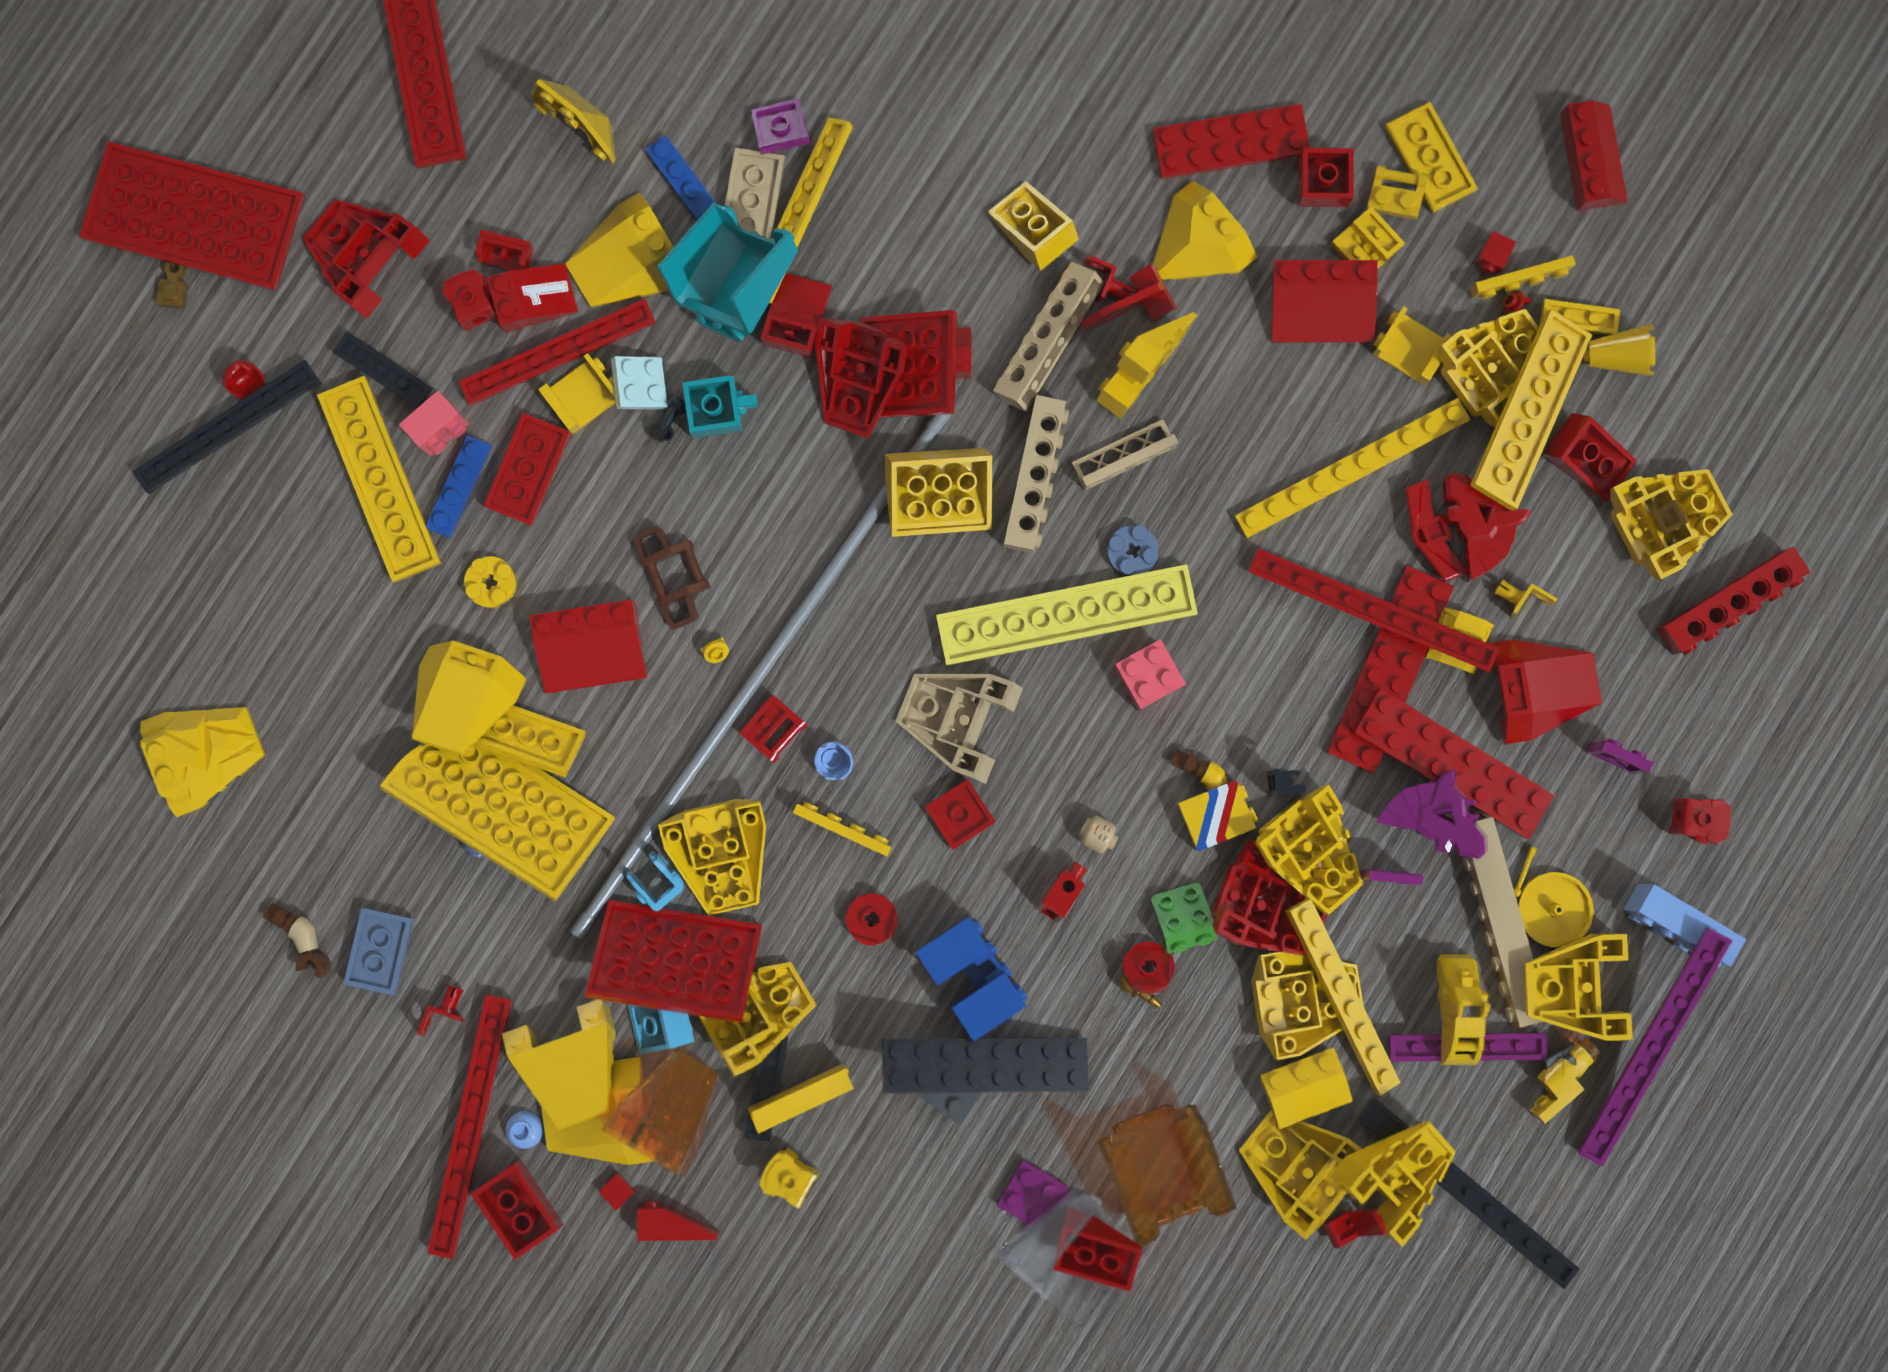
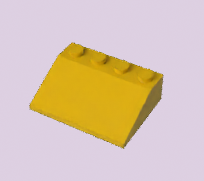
(939, 491)

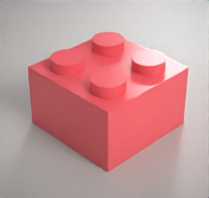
(434, 424)
(1149, 675)

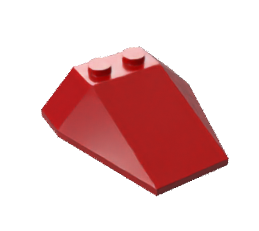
(857, 372)

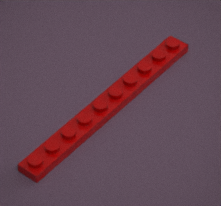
(1374, 610)
(469, 1126)

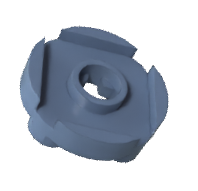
(1139, 537)

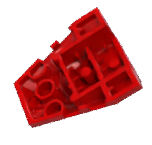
(1255, 905)

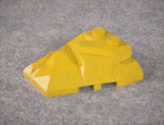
(1486, 361)
(1640, 531)
(198, 753)
(1312, 849)
(772, 1010)

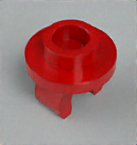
(1514, 301)

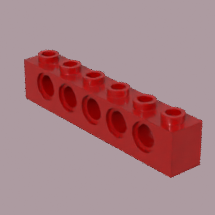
(1786, 562)

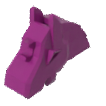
(1424, 808)

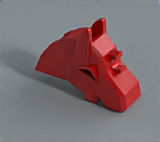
(1484, 538)

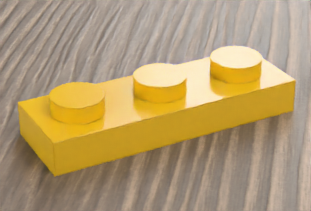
(1588, 317)

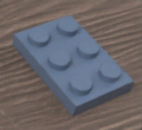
(378, 951)

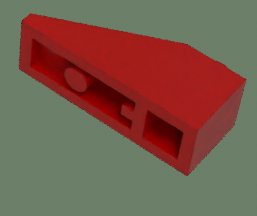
(666, 1223)

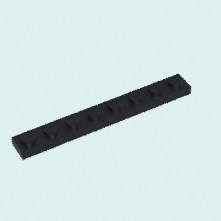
(226, 426)

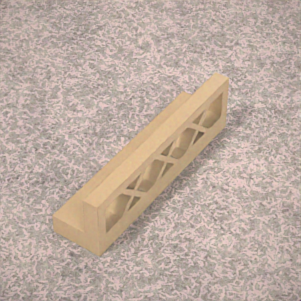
(1131, 459)

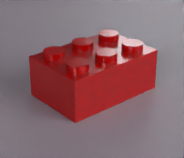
(517, 1209)

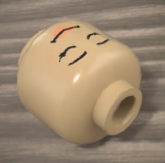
(1098, 834)

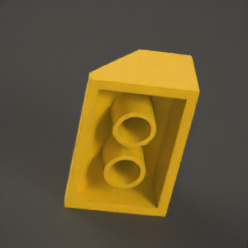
(1306, 1088)

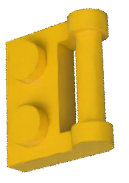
(1396, 200)

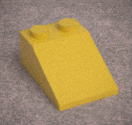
(1034, 225)

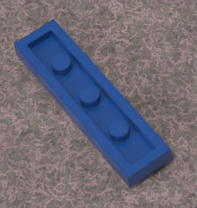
(680, 176)
(458, 486)

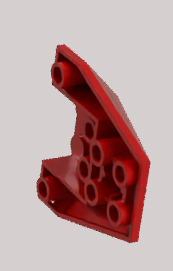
(1543, 687)

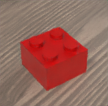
(1325, 177)

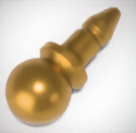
(1151, 999)

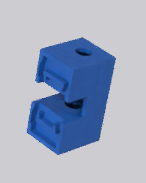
(994, 995)

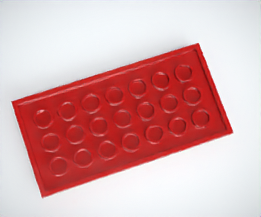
(192, 216)

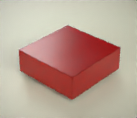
(617, 1191)

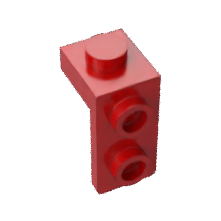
(1354, 1224)

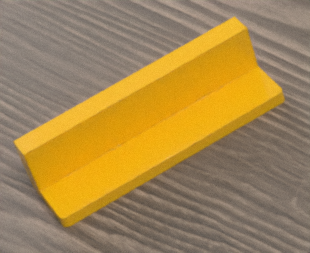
(800, 1098)

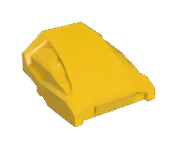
(1467, 624)

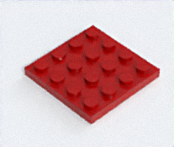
(930, 363)

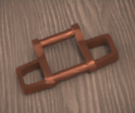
(664, 599)

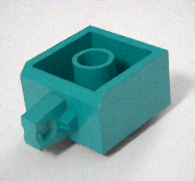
(716, 406)

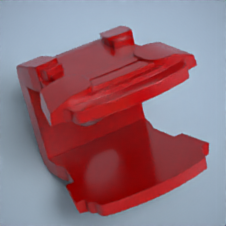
(469, 298)
(1702, 819)

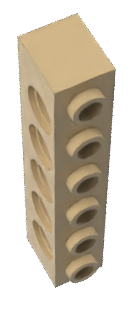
(1060, 329)
(1044, 409)

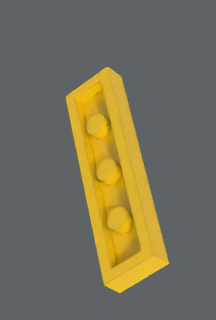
(1532, 275)
(833, 823)

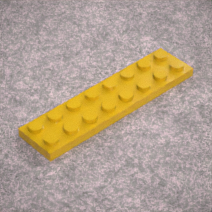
(1531, 410)
(379, 479)

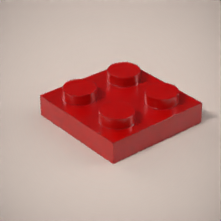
(960, 814)

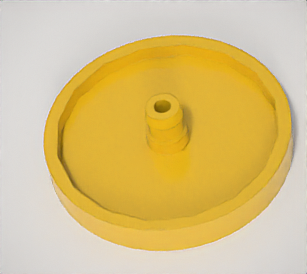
(1555, 909)

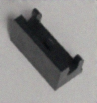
(1280, 784)

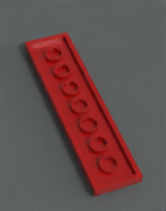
(425, 82)
(1389, 666)
(1435, 750)

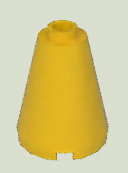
(1624, 352)

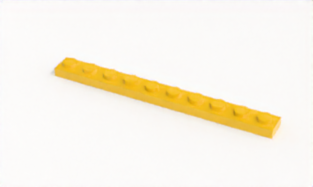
(1352, 468)

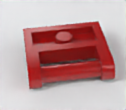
(767, 722)

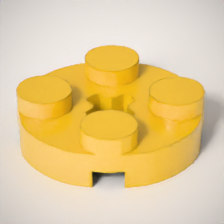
(483, 569)

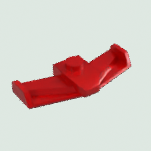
(1431, 532)

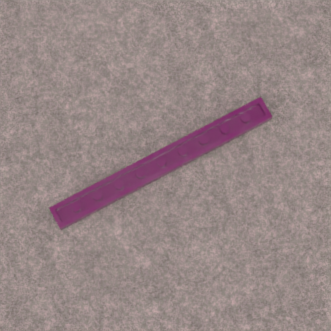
(1654, 1045)

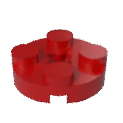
(879, 931)
(1158, 958)

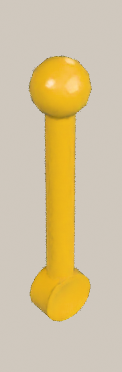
(1531, 852)

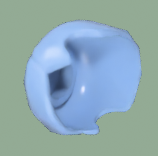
(833, 761)

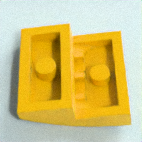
(1368, 239)

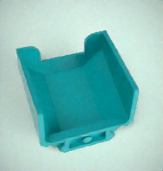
(726, 271)

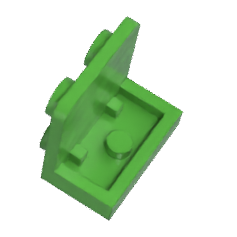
(1184, 918)

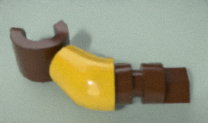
(1210, 773)

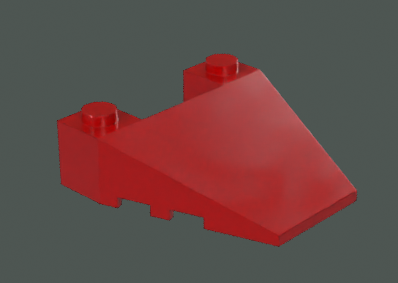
(355, 246)

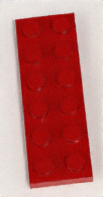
(1230, 141)

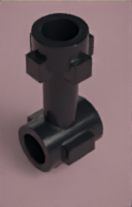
(664, 431)

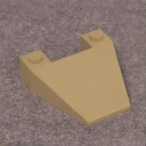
(949, 713)

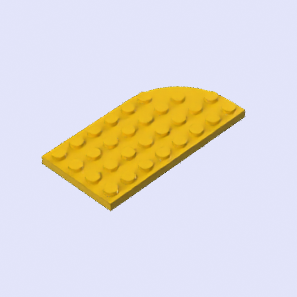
(503, 812)

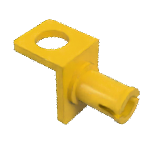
(1518, 597)

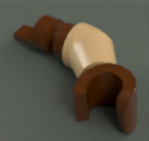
(304, 937)

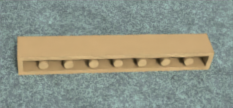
(1503, 923)

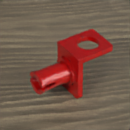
(1110, 285)
(446, 1009)

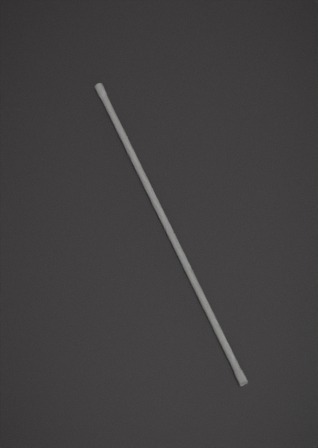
(588, 916)

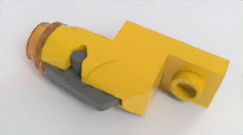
(1560, 1077)

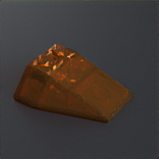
(666, 1112)

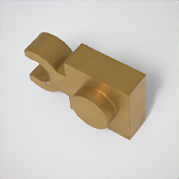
(173, 291)

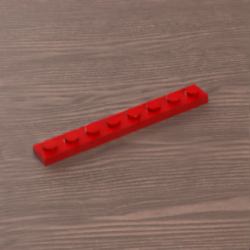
(557, 352)

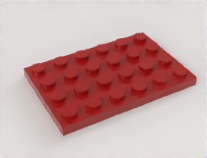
(674, 961)

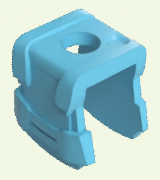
(643, 893)

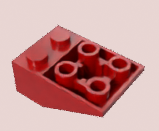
(795, 315)

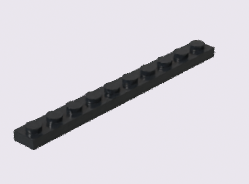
(1483, 1205)

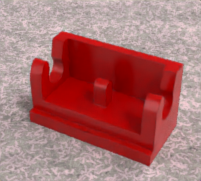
(503, 251)

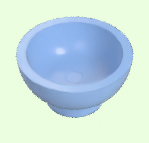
(524, 1129)

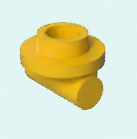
(715, 650)

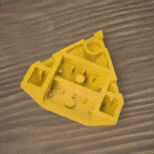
(1201, 238)

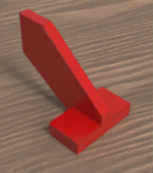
(1150, 292)

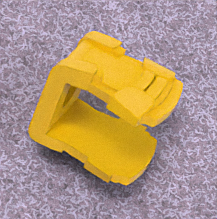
(788, 1177)

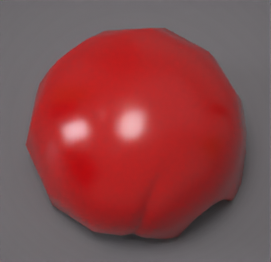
(242, 378)

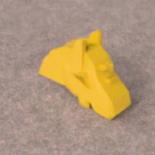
(1459, 988)

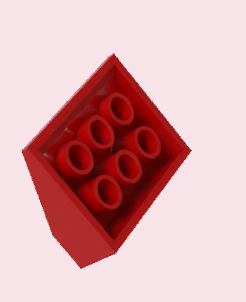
(1324, 301)
(588, 646)

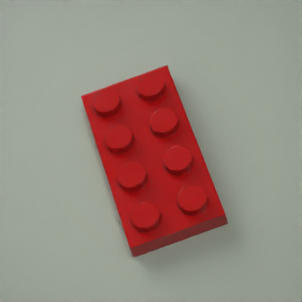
(527, 469)

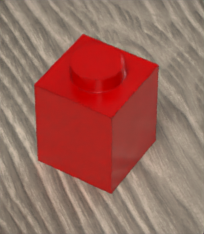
(1495, 253)

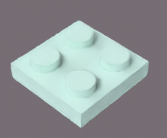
(639, 382)

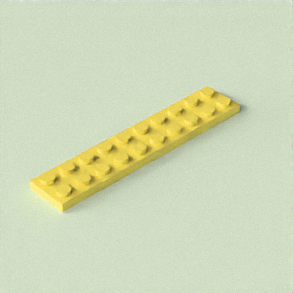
(1066, 615)

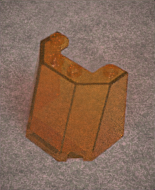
(1165, 1169)

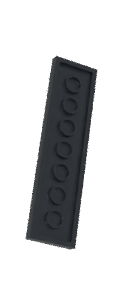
(984, 1065)

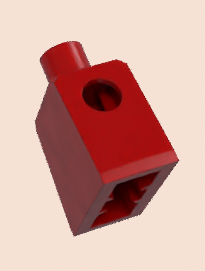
(1058, 902)

